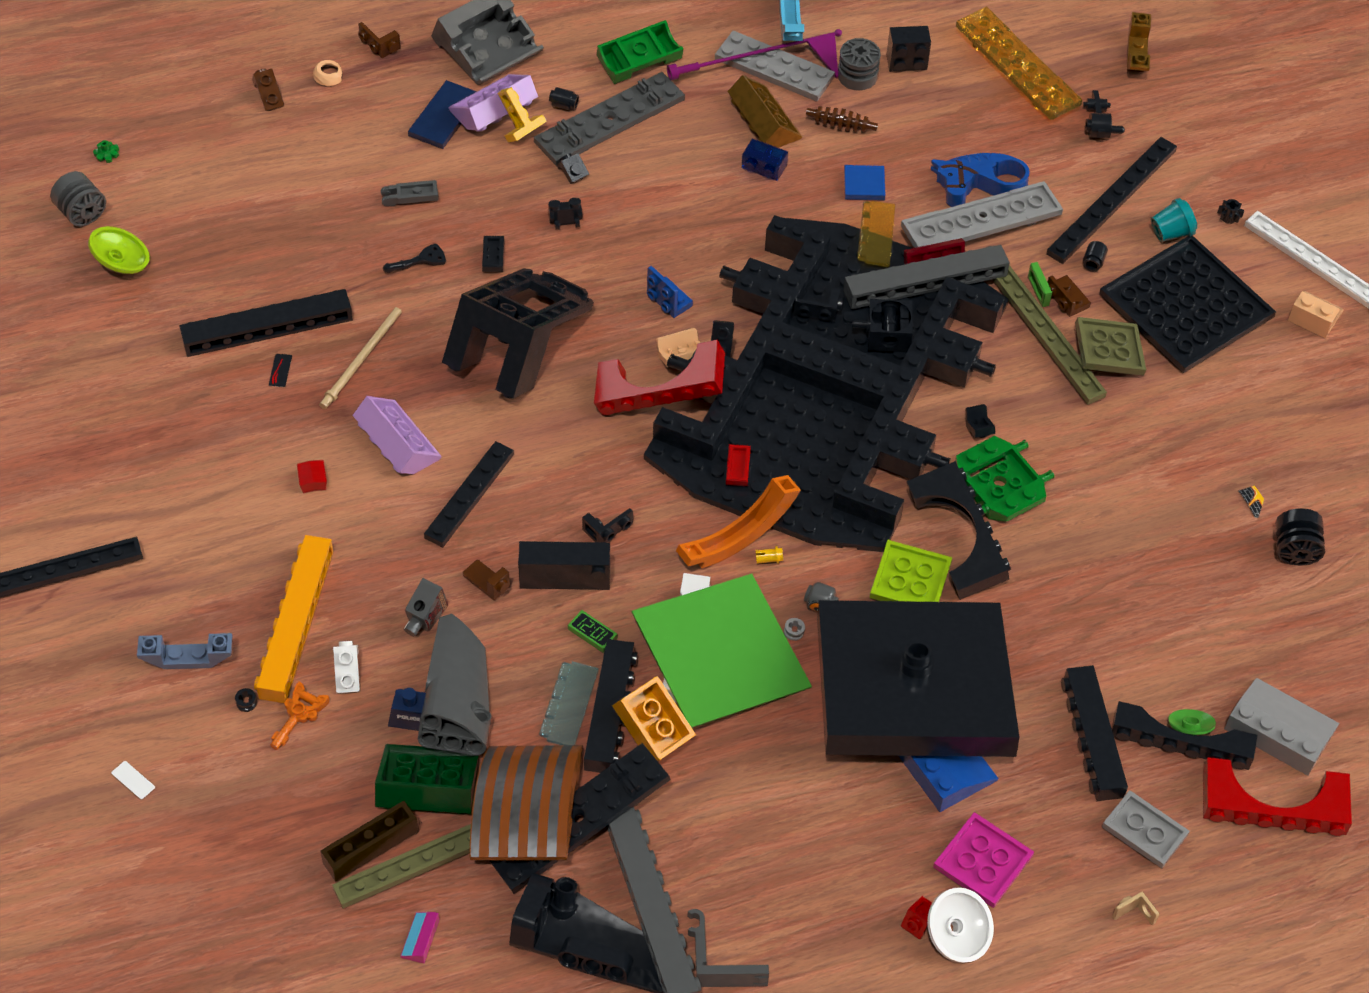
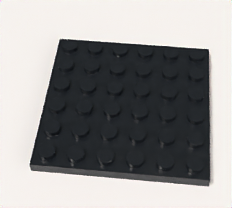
(1187, 303)

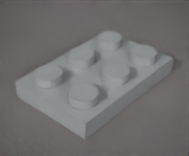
(1145, 829)

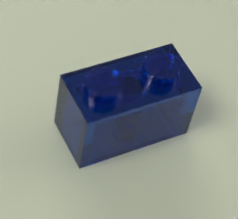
(764, 159)

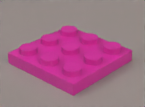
(983, 859)

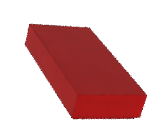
(738, 465)

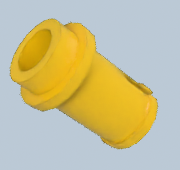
(769, 555)

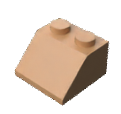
(1314, 314)

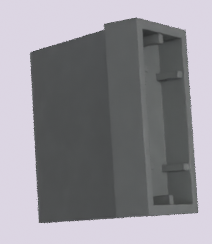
(485, 38)

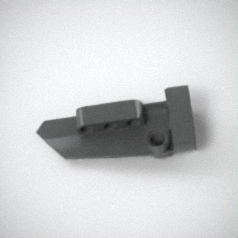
(456, 690)

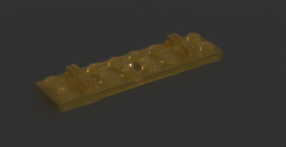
(1018, 63)

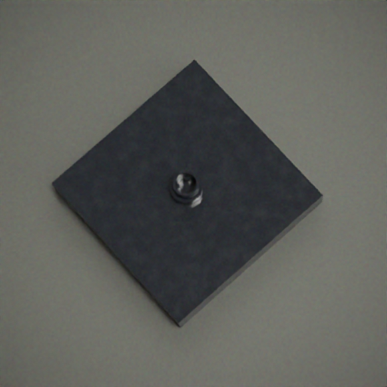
(916, 679)

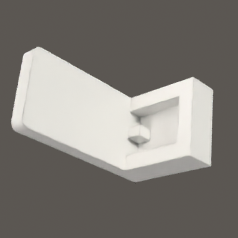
(346, 667)

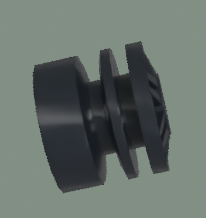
(1300, 537)

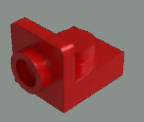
(917, 917)

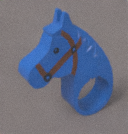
(980, 172)

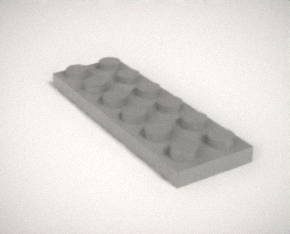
(776, 66)

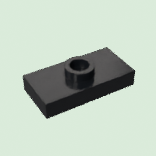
(493, 254)

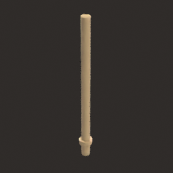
(331, 395)

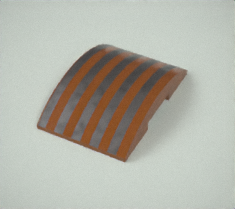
(524, 802)

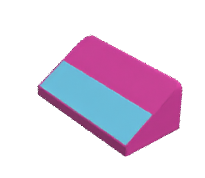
(420, 936)

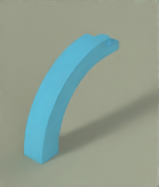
(790, 20)

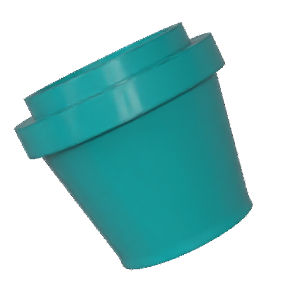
(1174, 221)

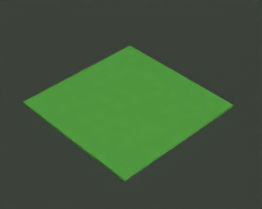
(721, 650)

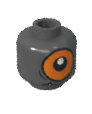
(819, 592)

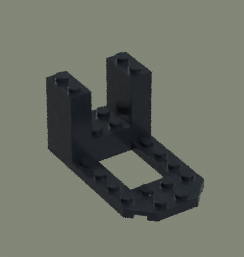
(527, 331)

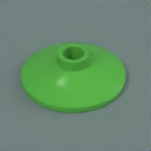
(1191, 721)

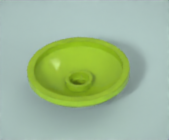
(118, 250)

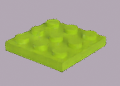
(910, 574)

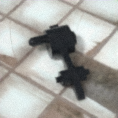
(1100, 124)

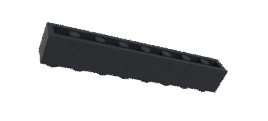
(266, 322)

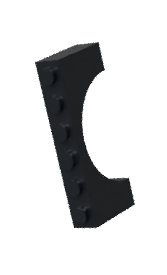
(948, 488)

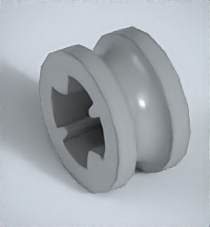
(788, 629)

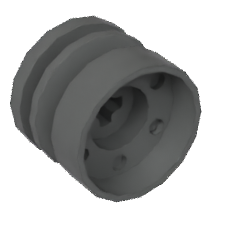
(859, 64)
(78, 198)

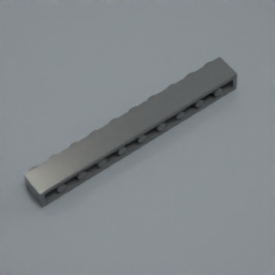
(652, 904)

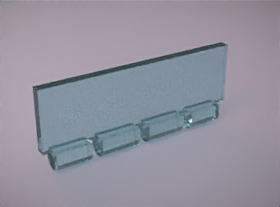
(568, 703)

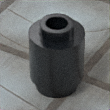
(564, 99)
(1095, 255)

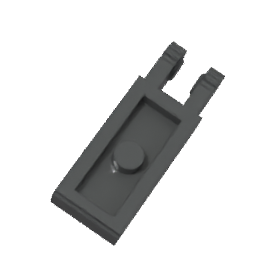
(409, 193)

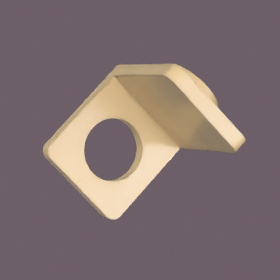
(1139, 901)

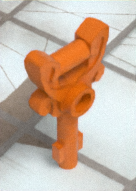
(298, 712)

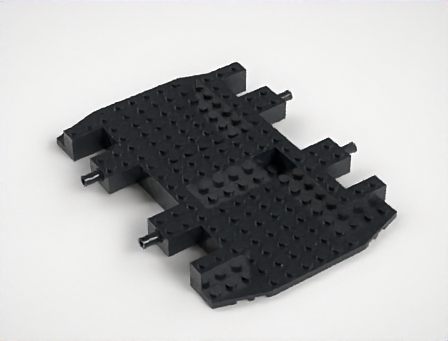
(816, 394)

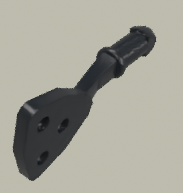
(429, 255)

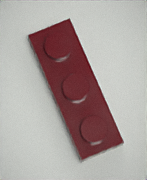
(934, 251)

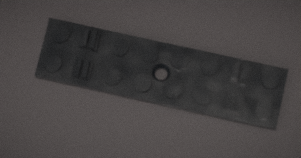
(599, 803)

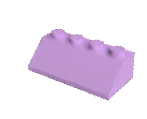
(486, 106)
(395, 435)

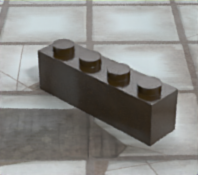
(369, 841)

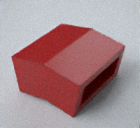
(312, 475)

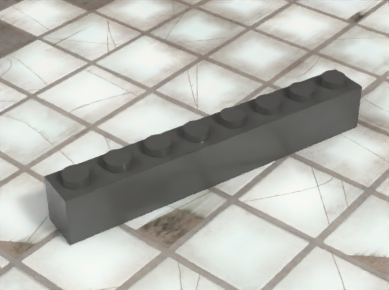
(926, 275)

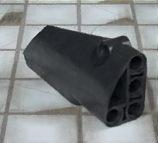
(581, 934)

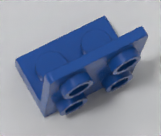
(666, 293)

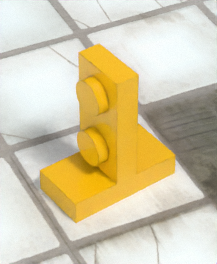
(518, 115)

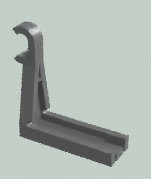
(722, 974)

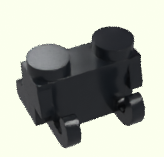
(565, 212)

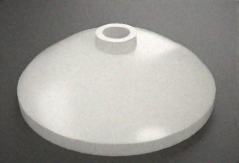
(970, 921)

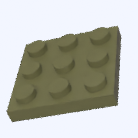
(1110, 346)

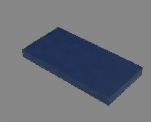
(436, 122)

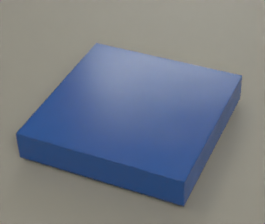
(864, 182)

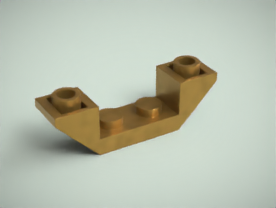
(1138, 42)

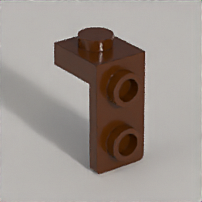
(382, 46)
(268, 89)
(486, 580)

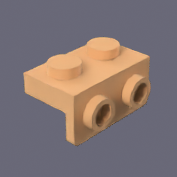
(680, 344)

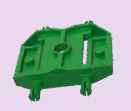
(1022, 486)

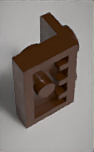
(1068, 295)

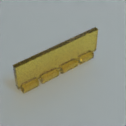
(876, 233)

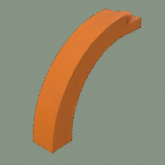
(744, 530)

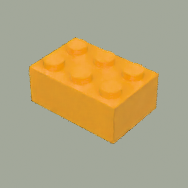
(654, 719)

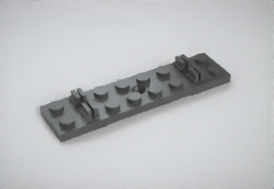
(593, 125)

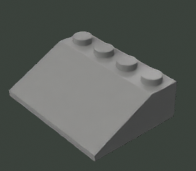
(1283, 725)

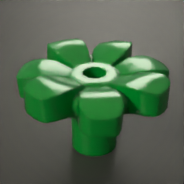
(106, 150)

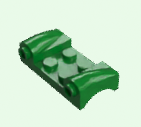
(638, 51)

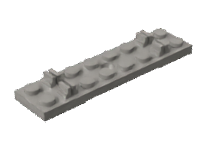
(999, 211)

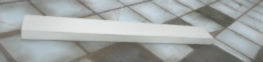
(1309, 257)

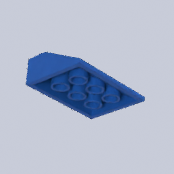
(949, 778)

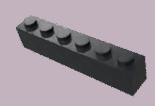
(605, 722)
(1094, 733)

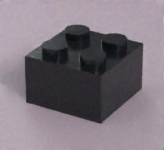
(908, 48)

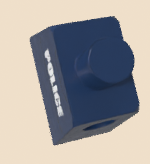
(406, 709)

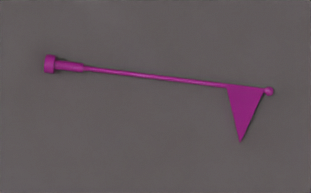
(822, 45)

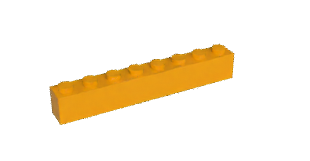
(294, 619)

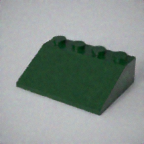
(426, 779)

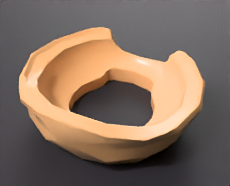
(327, 79)

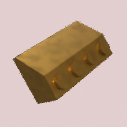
(763, 112)

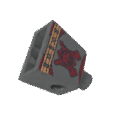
(425, 607)

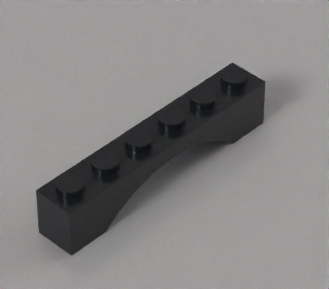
(1136, 725)

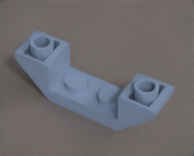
(185, 656)

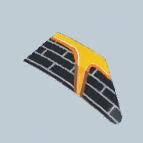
(1253, 499)

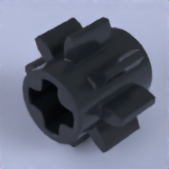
(1230, 211)

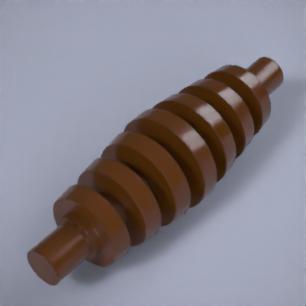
(841, 119)

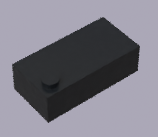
(564, 565)

